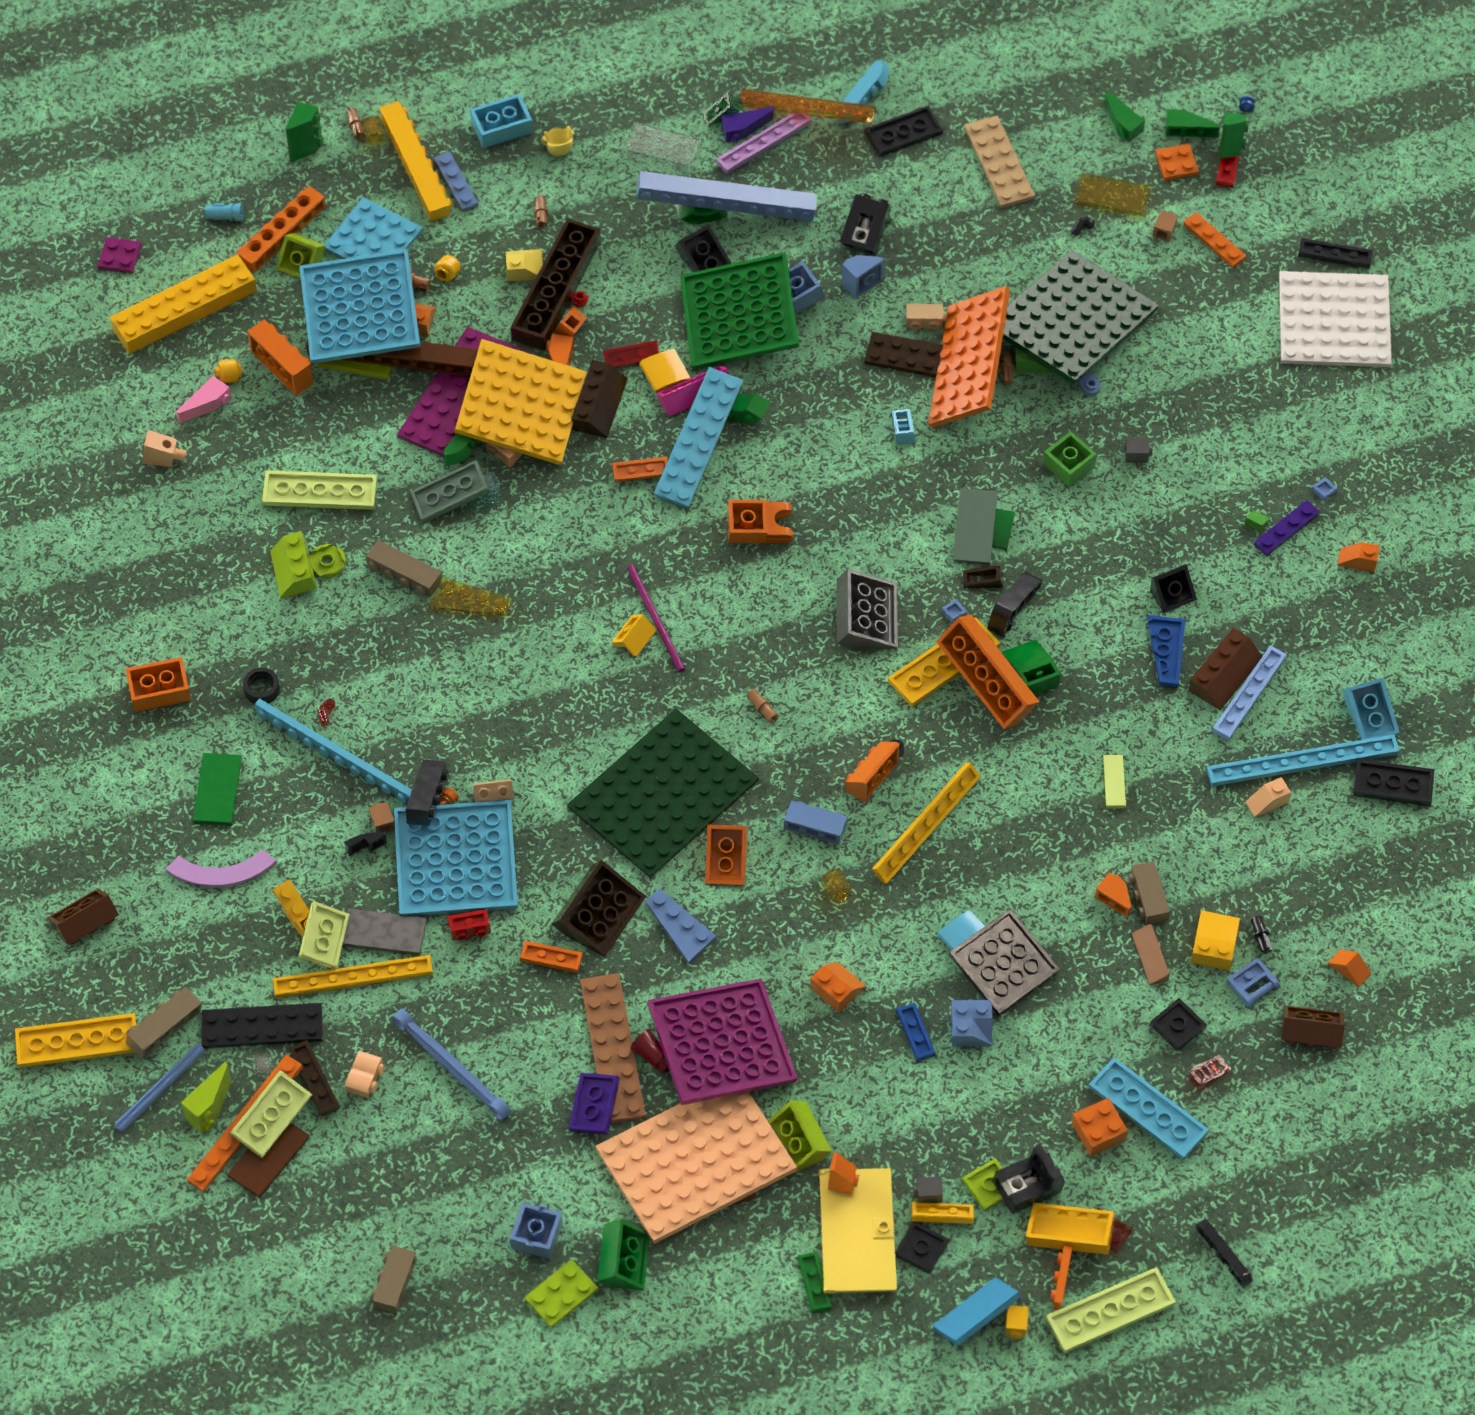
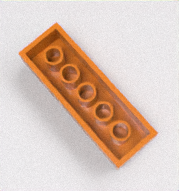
(987, 671)

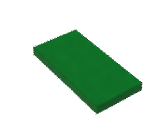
(217, 789)

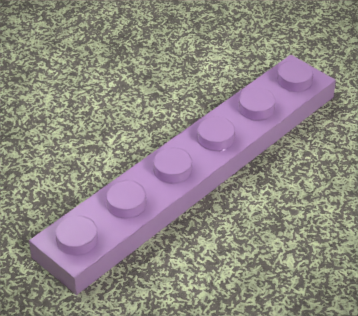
(762, 142)

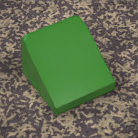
(1256, 521)

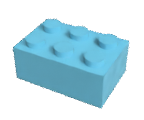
(501, 121)

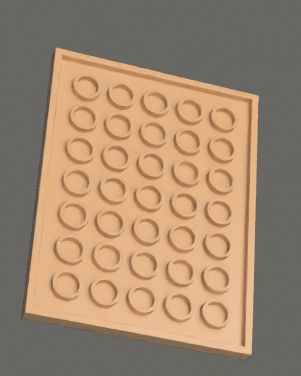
(695, 1161)

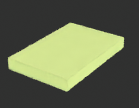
(324, 935)

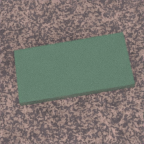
(450, 491)
(975, 526)

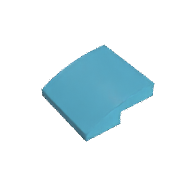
(960, 929)

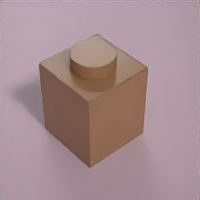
(1165, 226)
(382, 817)

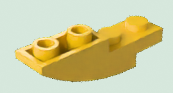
(292, 905)

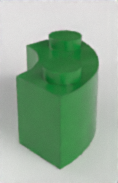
(697, 215)
(748, 408)

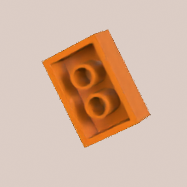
(158, 684)

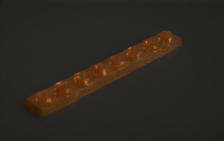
(808, 106)

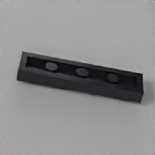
(1335, 253)

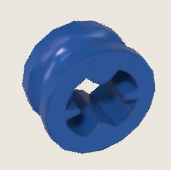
(1247, 104)

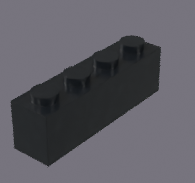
(426, 792)

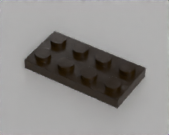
(903, 354)

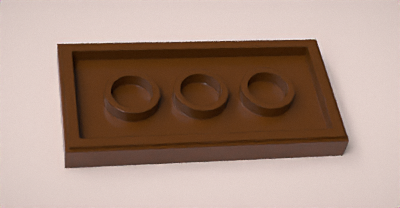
(259, 1173)

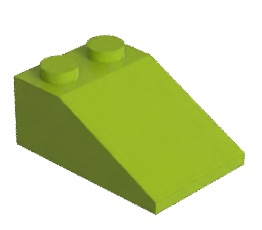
(205, 1102)

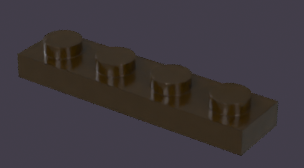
(314, 1078)

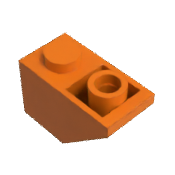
(570, 323)

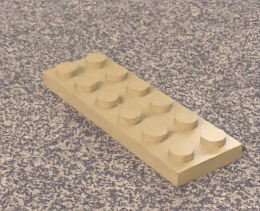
(999, 161)

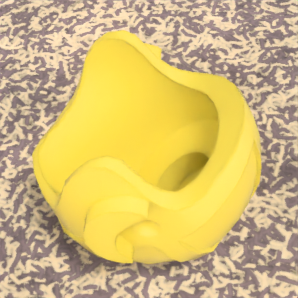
(558, 141)

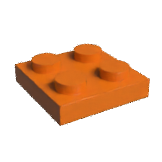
(1176, 162)

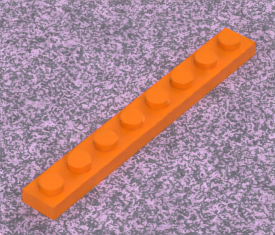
(227, 1145)

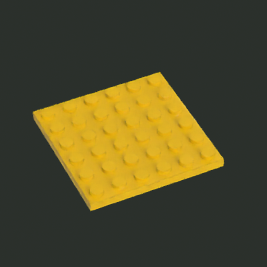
(520, 402)

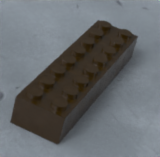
(555, 284)

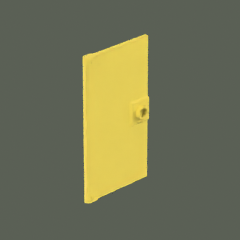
(858, 1234)

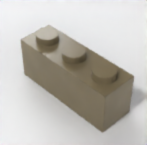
(1149, 893)
(393, 1279)

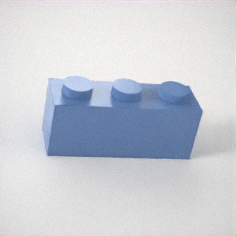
(815, 822)

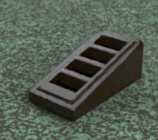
(990, 571)

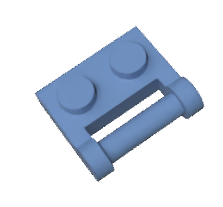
(1249, 977)

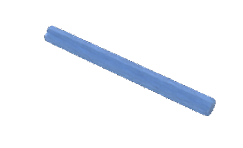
(159, 1088)

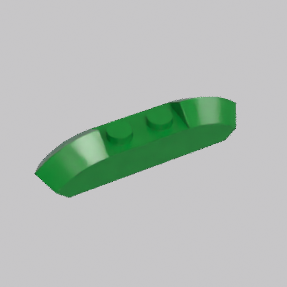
(458, 449)

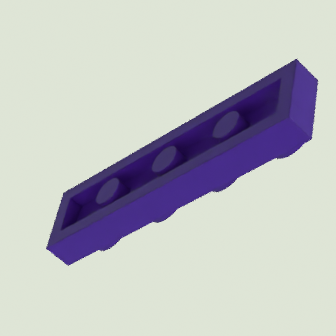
(1286, 528)

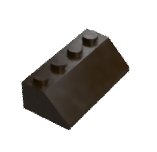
(598, 399)

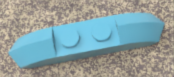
(868, 85)

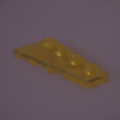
(469, 599)

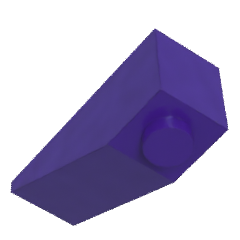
(742, 124)

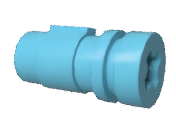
(220, 211)

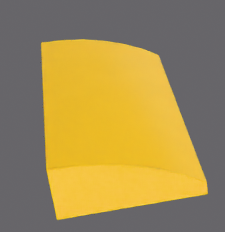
(1070, 1226)

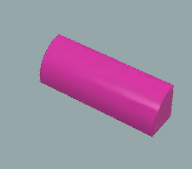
(683, 394)

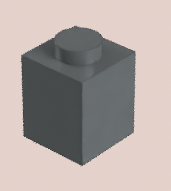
(1137, 450)
(928, 1190)

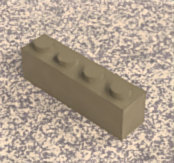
(403, 568)
(163, 1022)

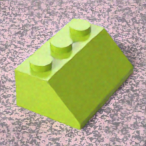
(293, 565)
(800, 1134)

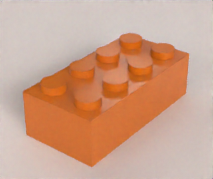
(280, 357)

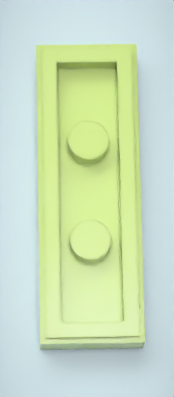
(1114, 781)

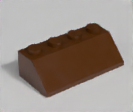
(1225, 669)

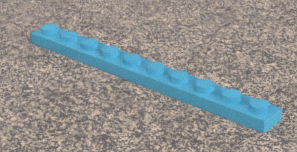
(328, 748)
(1302, 760)

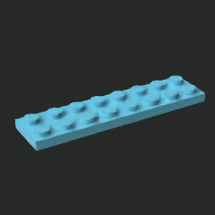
(698, 438)

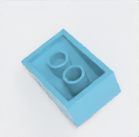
(1371, 709)

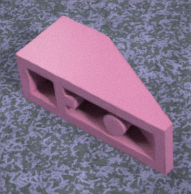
(206, 399)

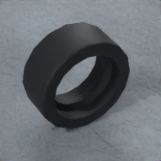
(257, 674)

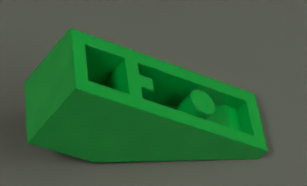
(1124, 119)
(1186, 124)

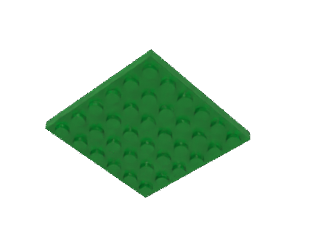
(739, 311)

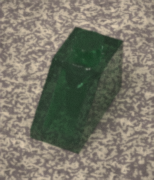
(725, 105)

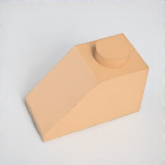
(1269, 797)

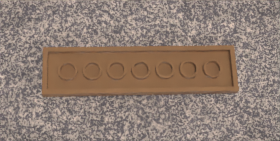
(612, 1042)

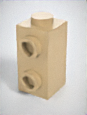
(925, 316)

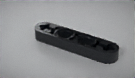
(1224, 1253)

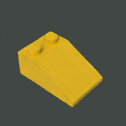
(1215, 940)

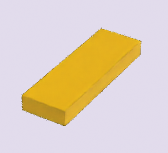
(942, 1213)

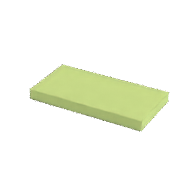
(271, 1114)

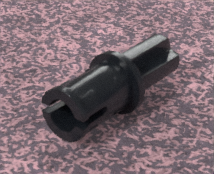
(1261, 934)

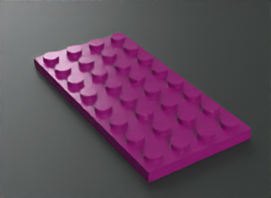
(437, 411)

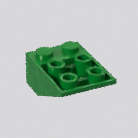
(1034, 666)

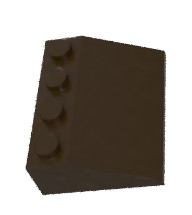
(599, 908)

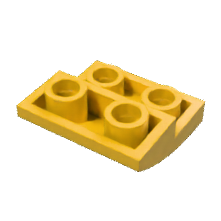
(664, 370)

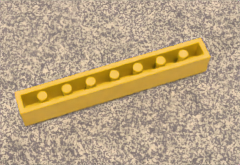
(415, 161)

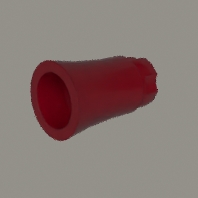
(650, 1049)

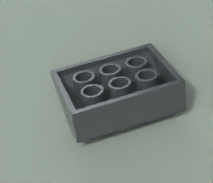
(866, 611)

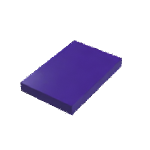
(594, 1103)

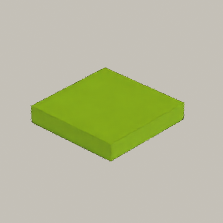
(981, 1185)

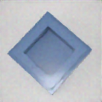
(1324, 489)
(954, 610)

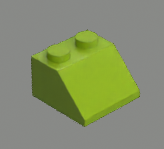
(298, 252)

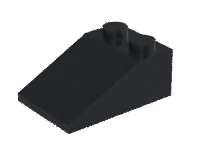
(702, 250)

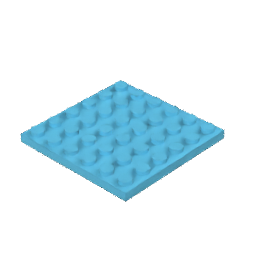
(359, 306)
(457, 861)

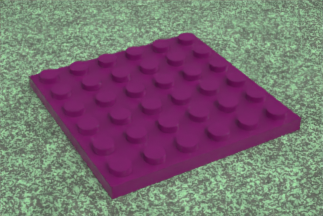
(721, 1041)

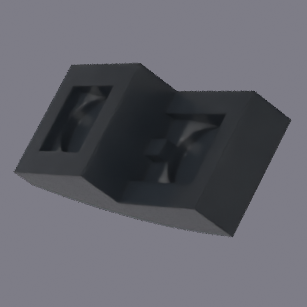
(370, 840)

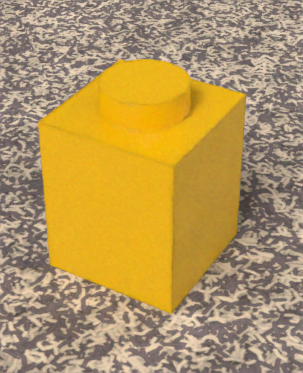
(1016, 1321)

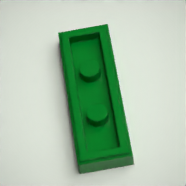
(814, 1282)

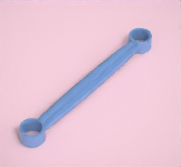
(441, 1055)

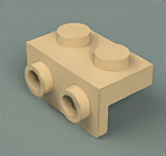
(493, 791)

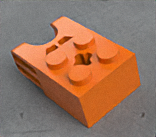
(755, 522)

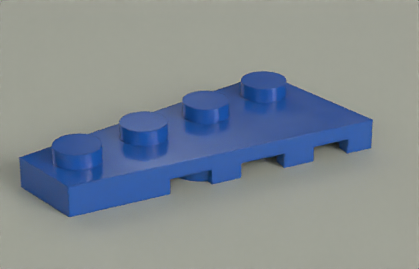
(1167, 646)

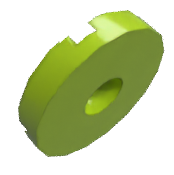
(327, 570)

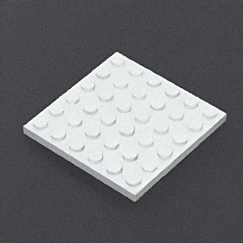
(1334, 319)

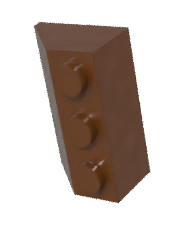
(83, 916)
(1312, 1027)

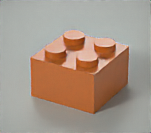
(1099, 1127)

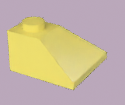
(523, 264)

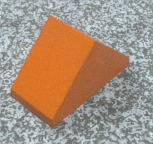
(1350, 966)

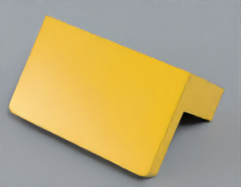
(634, 634)

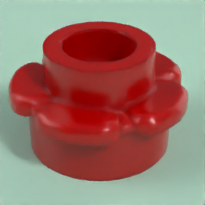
(579, 302)

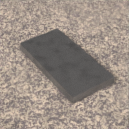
(384, 932)

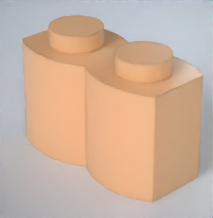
(364, 1074)

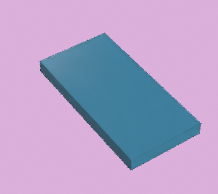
(976, 1311)

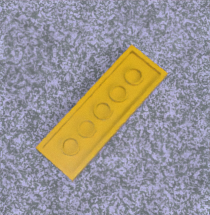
(927, 673)
(73, 1040)

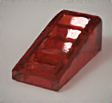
(1201, 1084)

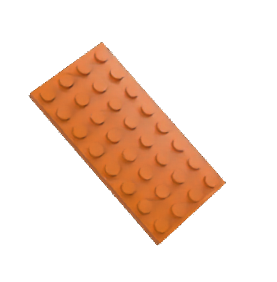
(969, 357)

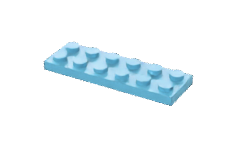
(1148, 1108)

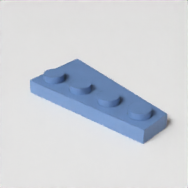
(684, 930)

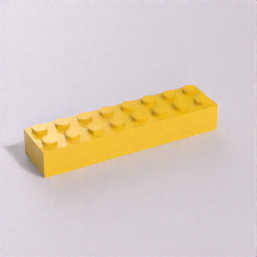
(183, 304)

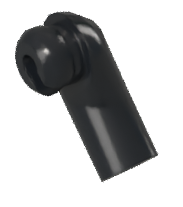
(1082, 223)

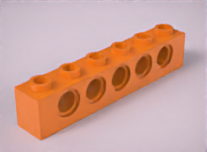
(288, 221)

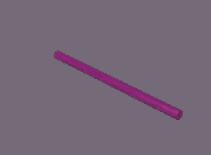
(655, 617)

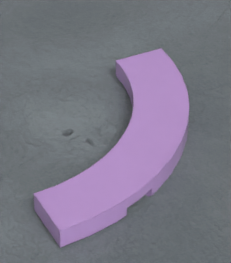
(223, 876)

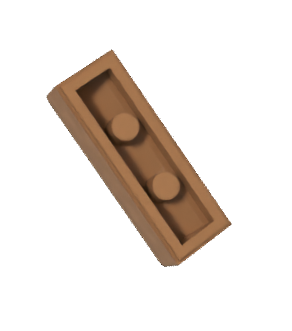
(1151, 955)

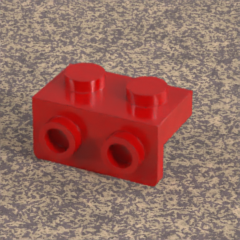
(469, 925)

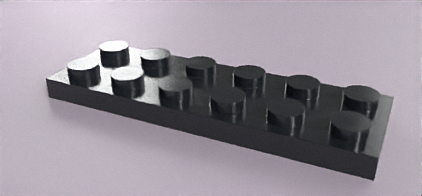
(262, 1025)

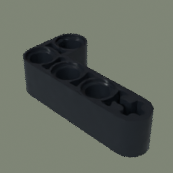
(1012, 603)

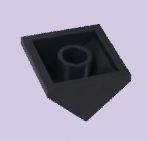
(1173, 588)

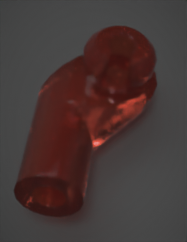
(324, 710)

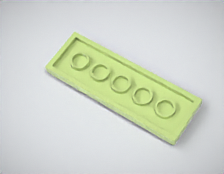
(319, 490)
(1110, 1310)

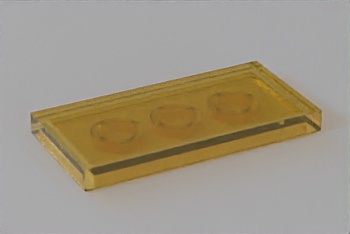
(1112, 194)

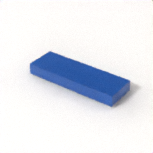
(915, 1032)

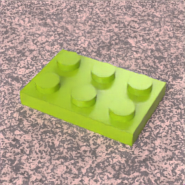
(561, 1293)

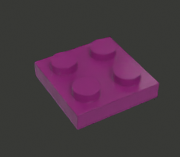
(119, 255)

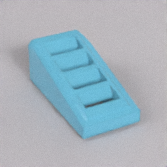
(905, 436)

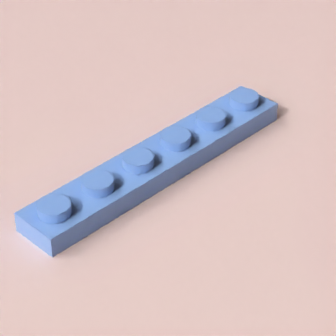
(1249, 693)

